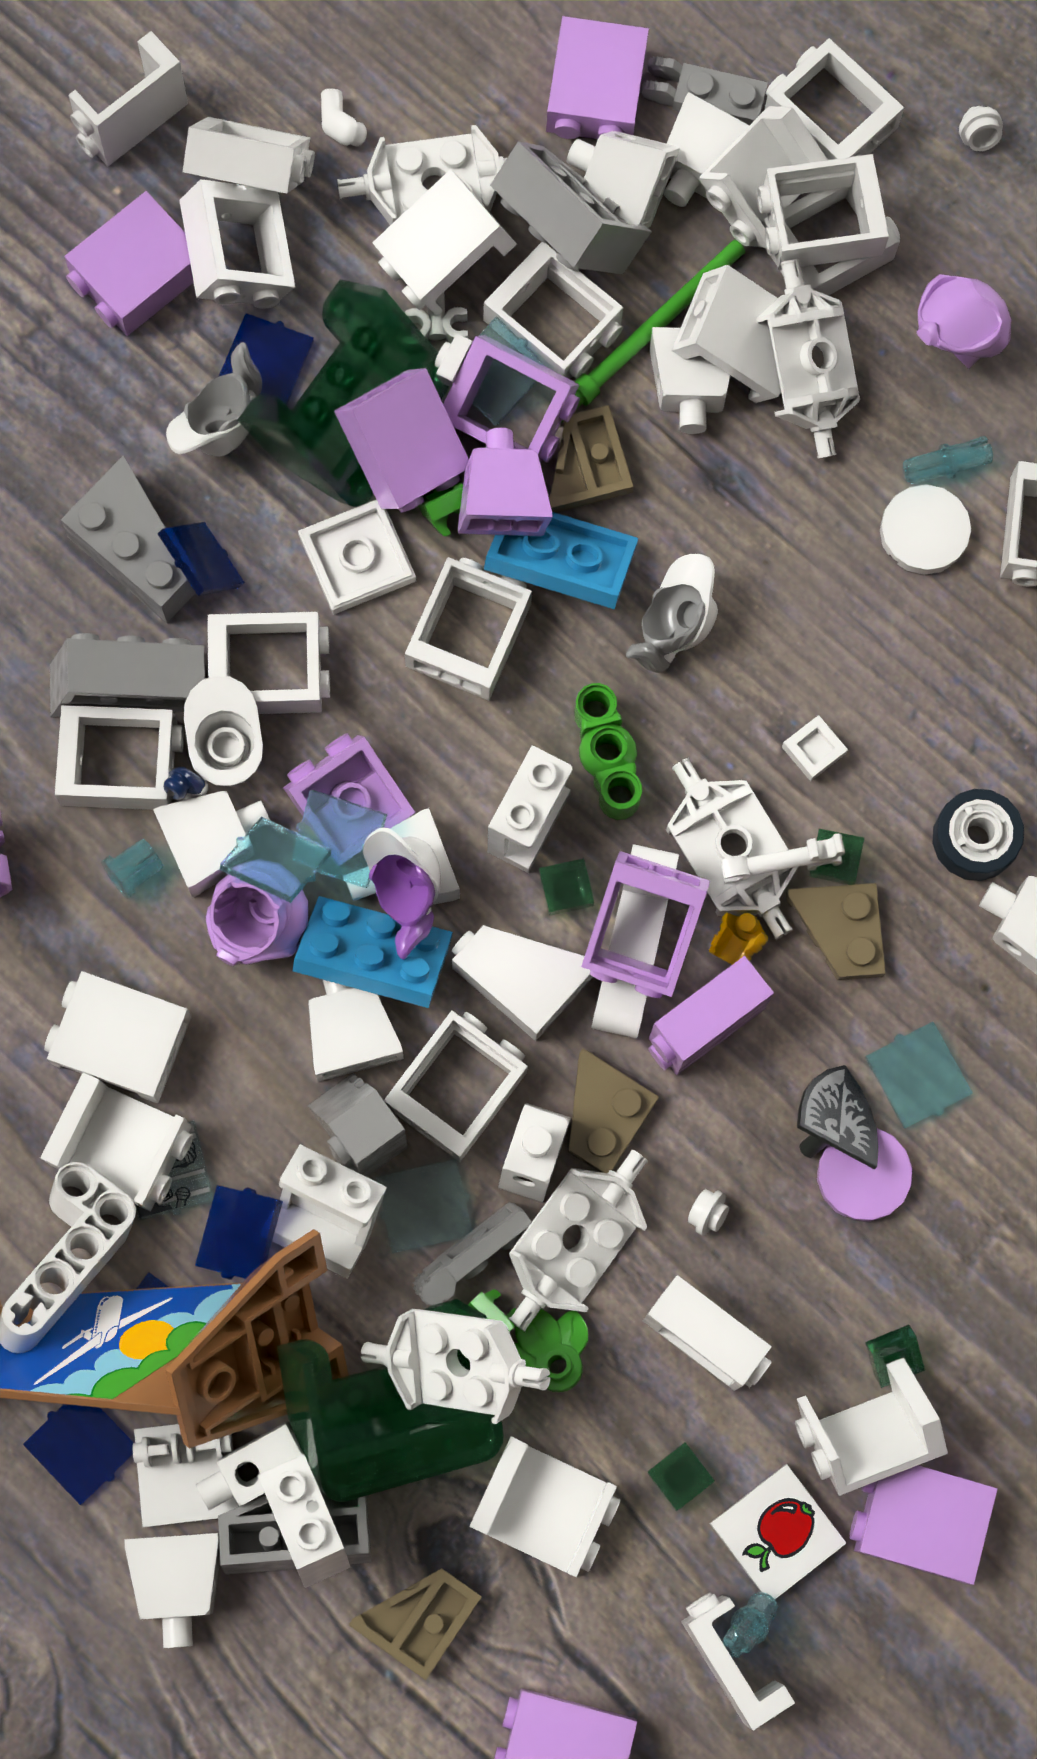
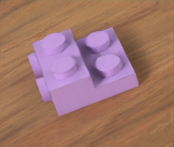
(351, 774)

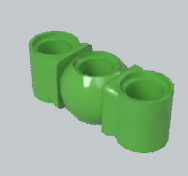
(602, 730)

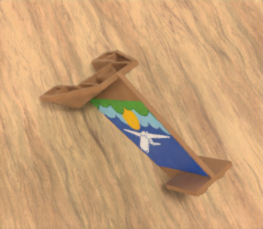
(181, 1348)

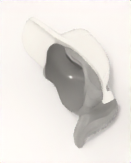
(213, 416)
(679, 613)

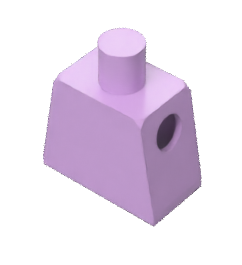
(504, 490)

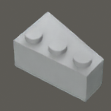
(565, 212)
(119, 532)
(124, 673)
(359, 1126)
(254, 1542)

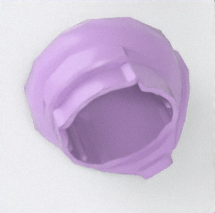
(963, 318)
(253, 924)

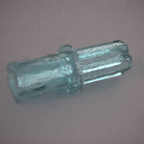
(948, 460)
(750, 1624)

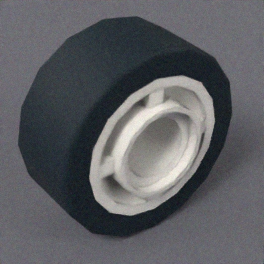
(989, 812)

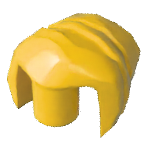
(738, 938)

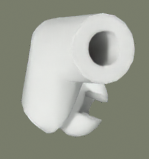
(337, 123)

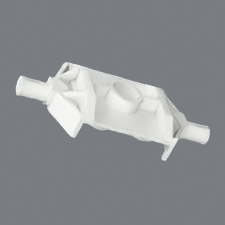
(399, 170)
(811, 394)
(701, 823)
(606, 1216)
(427, 1369)

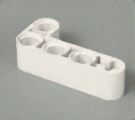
(636, 937)
(60, 1264)

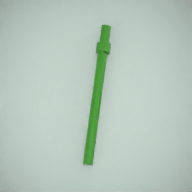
(590, 383)

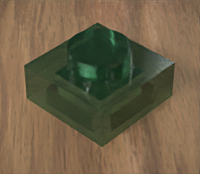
(847, 871)
(566, 887)
(892, 1347)
(680, 1476)

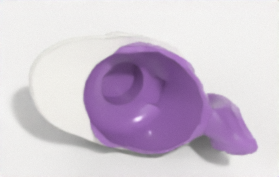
(405, 883)

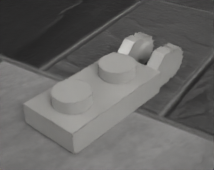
(728, 92)
(470, 1253)

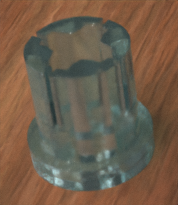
(123, 868)

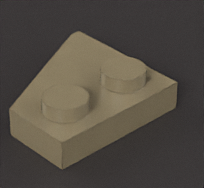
(589, 462)
(844, 927)
(605, 1112)
(419, 1620)

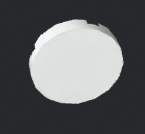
(925, 529)

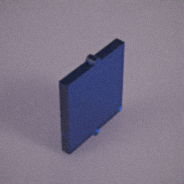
(275, 352)
(201, 558)
(238, 1232)
(80, 1448)

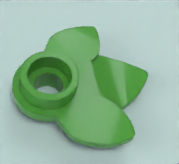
(555, 1340)

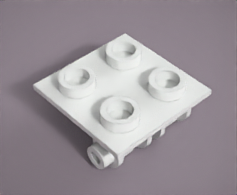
(170, 1475)

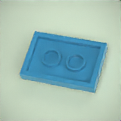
(567, 559)
(360, 951)

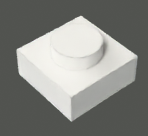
(451, 358)
(814, 748)

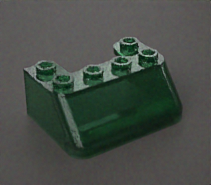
(373, 348)
(363, 1434)

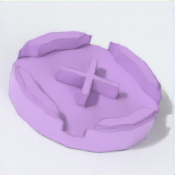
(861, 1191)

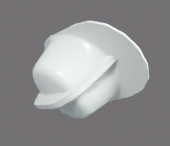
(223, 731)

